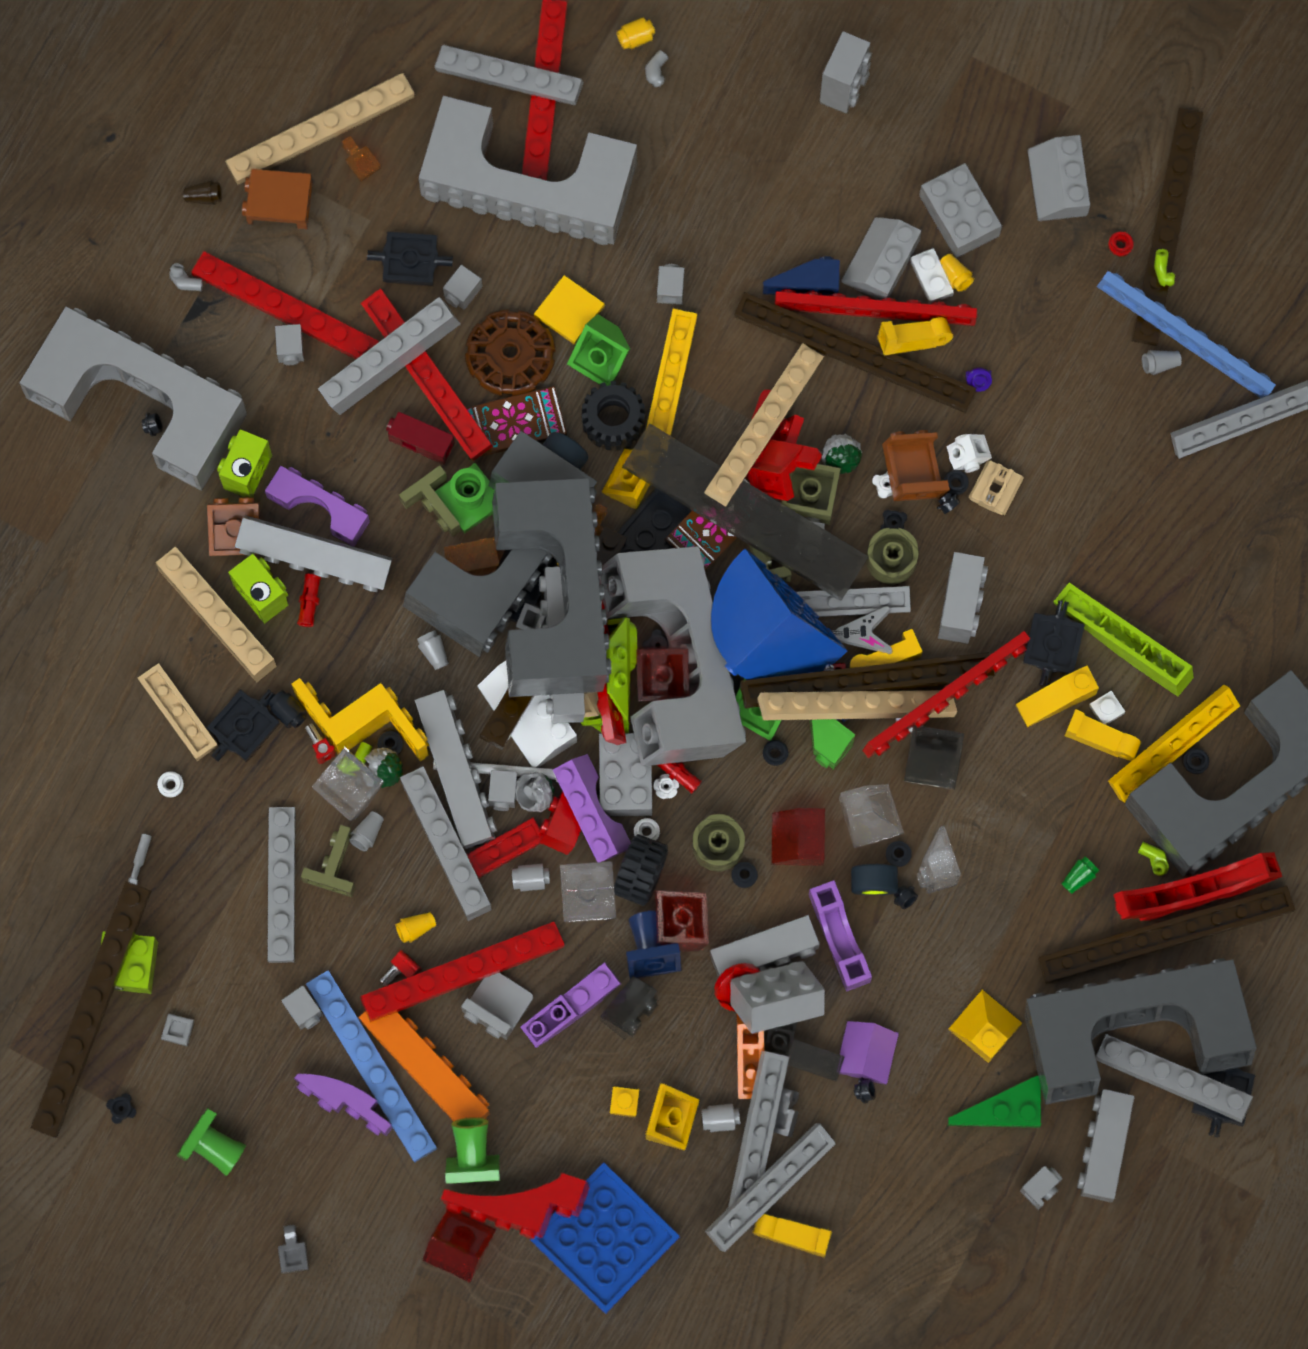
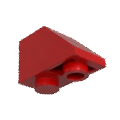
(561, 828)

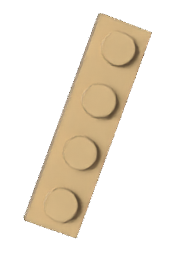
(177, 712)

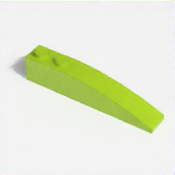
(1127, 641)

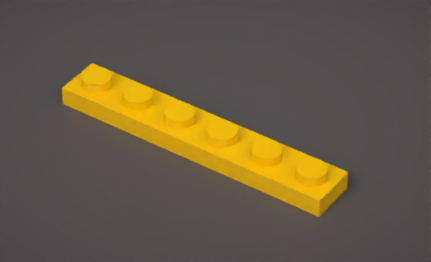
(672, 370)
(1174, 742)

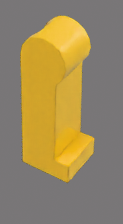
(913, 336)
(903, 651)
(1102, 737)
(793, 1234)

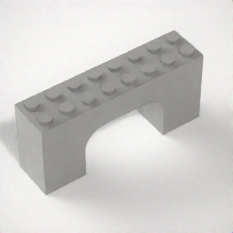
(582, 205)
(87, 352)
(676, 594)

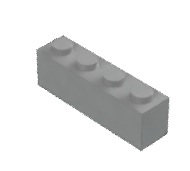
(769, 947)
(1106, 1145)

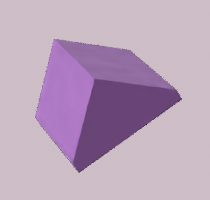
(868, 1051)

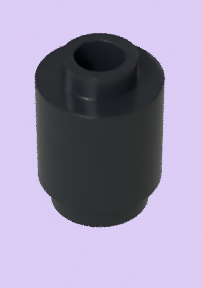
(287, 709)

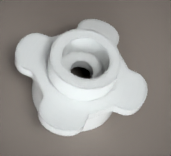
(879, 481)

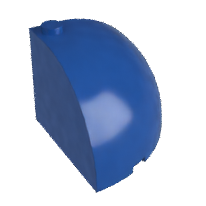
(767, 626)

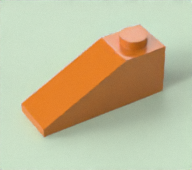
(748, 1055)

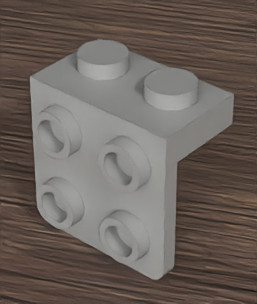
(497, 1005)

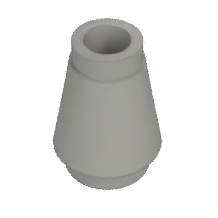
(1160, 361)
(433, 649)
(366, 832)

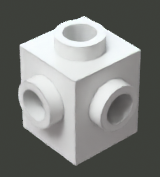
(968, 452)

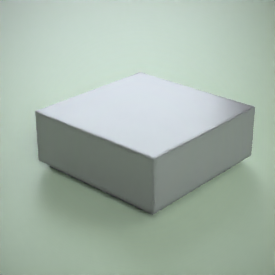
(177, 1029)

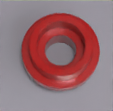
(1120, 237)

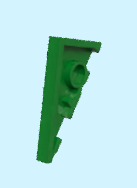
(1012, 1108)

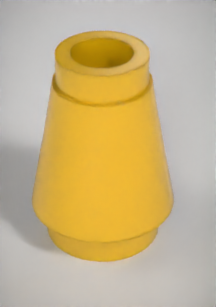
(957, 274)
(415, 926)

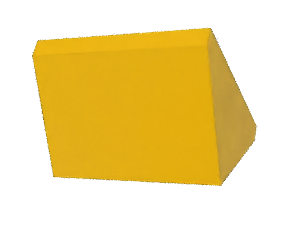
(624, 485)
(672, 1117)

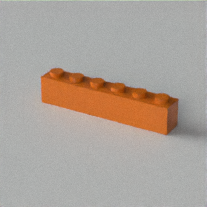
(426, 1067)

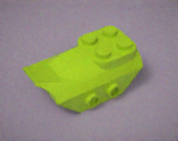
(623, 660)

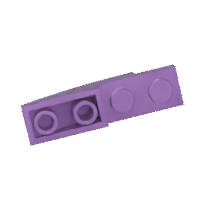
(571, 1005)
(336, 1094)

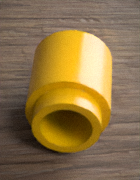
(635, 33)

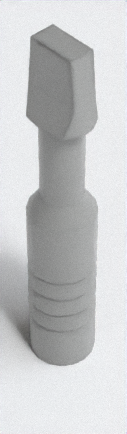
(140, 857)

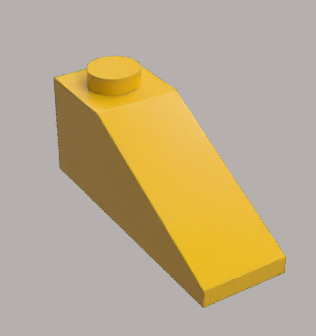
(1058, 696)

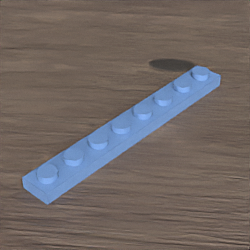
(1184, 334)
(371, 1066)

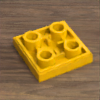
(568, 309)

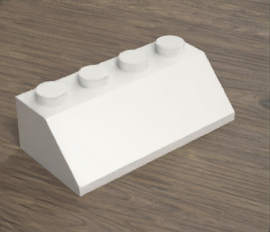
(535, 732)

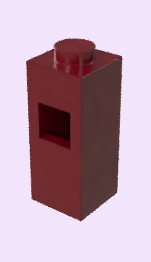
(420, 437)

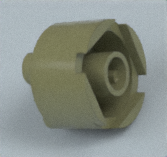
(892, 570)
(731, 835)

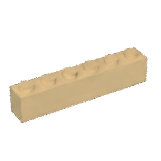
(216, 614)

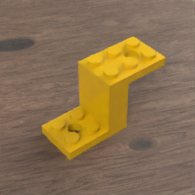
(361, 718)

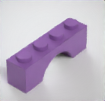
(291, 489)
(579, 786)
(839, 937)

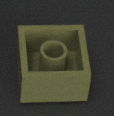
(814, 492)

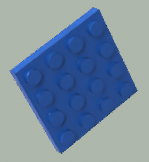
(609, 1241)

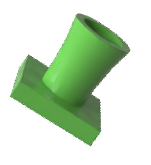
(468, 508)
(212, 1145)
(471, 1160)

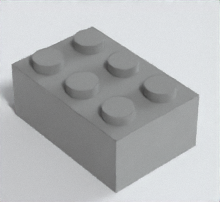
(846, 73)
(960, 210)
(963, 598)
(623, 780)
(777, 997)

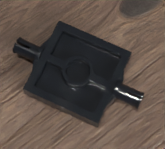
(410, 258)
(1053, 643)
(243, 725)
(1234, 1078)

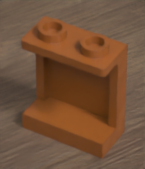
(278, 197)
(913, 466)

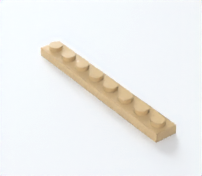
(321, 128)
(763, 425)
(846, 705)

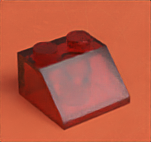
(662, 673)
(798, 837)
(682, 919)
(459, 1245)

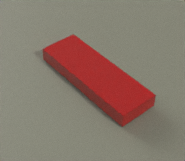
(505, 848)

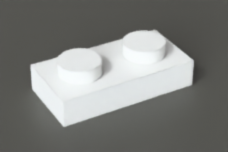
(931, 276)

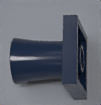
(650, 956)

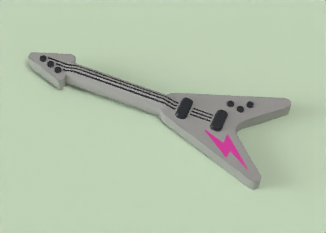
(861, 632)

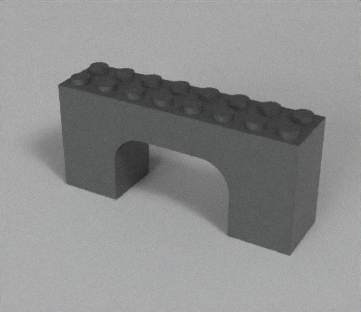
(561, 522)
(477, 607)
(1198, 828)
(1198, 998)

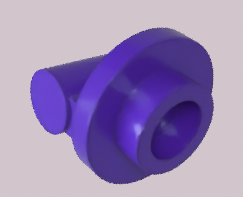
(979, 378)

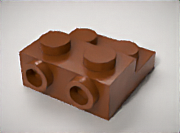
(225, 522)

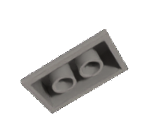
(1059, 179)
(882, 257)

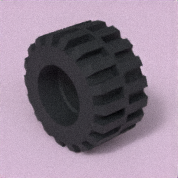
(610, 396)
(640, 869)

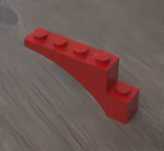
(526, 1210)

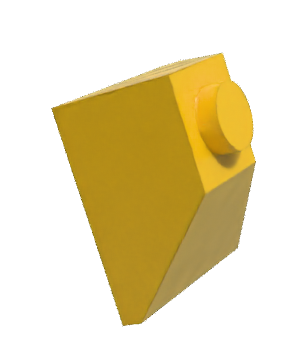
(985, 1026)

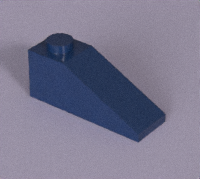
(816, 275)

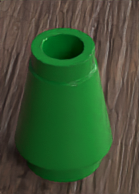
(1080, 875)

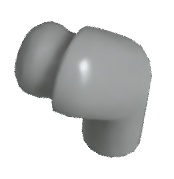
(653, 70)
(182, 280)

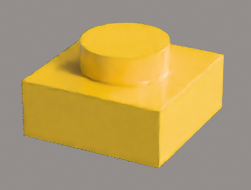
(624, 1101)

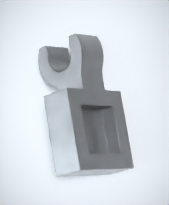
(786, 1117)
(293, 1254)

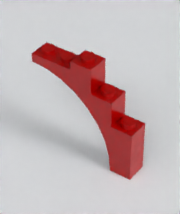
(1197, 890)

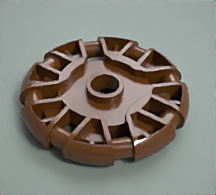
(515, 366)

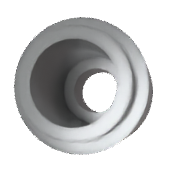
(530, 877)
(720, 1117)

